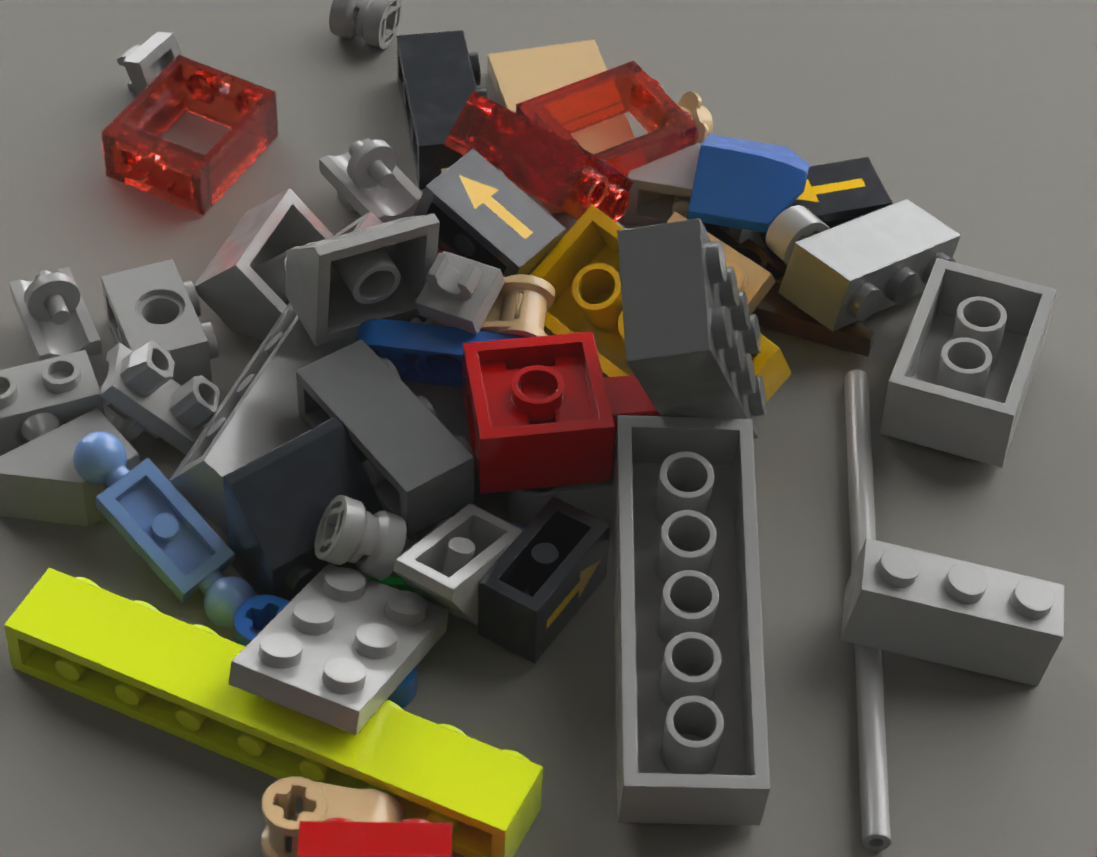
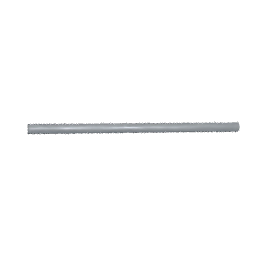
(868, 660)

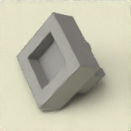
(149, 60)
(459, 292)

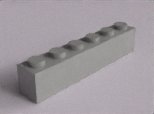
(257, 410)

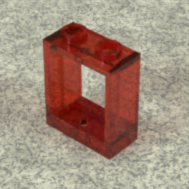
(610, 95)
(539, 160)
(175, 173)

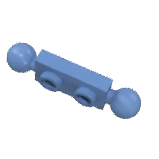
(162, 527)

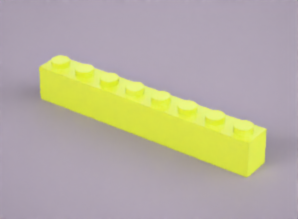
(179, 682)

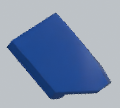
(745, 182)

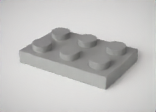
(339, 648)

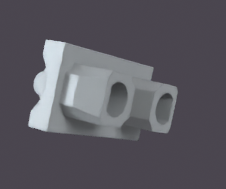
(371, 181)
(55, 315)
(151, 402)

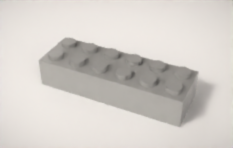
(688, 623)

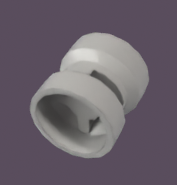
(371, 19)
(360, 538)

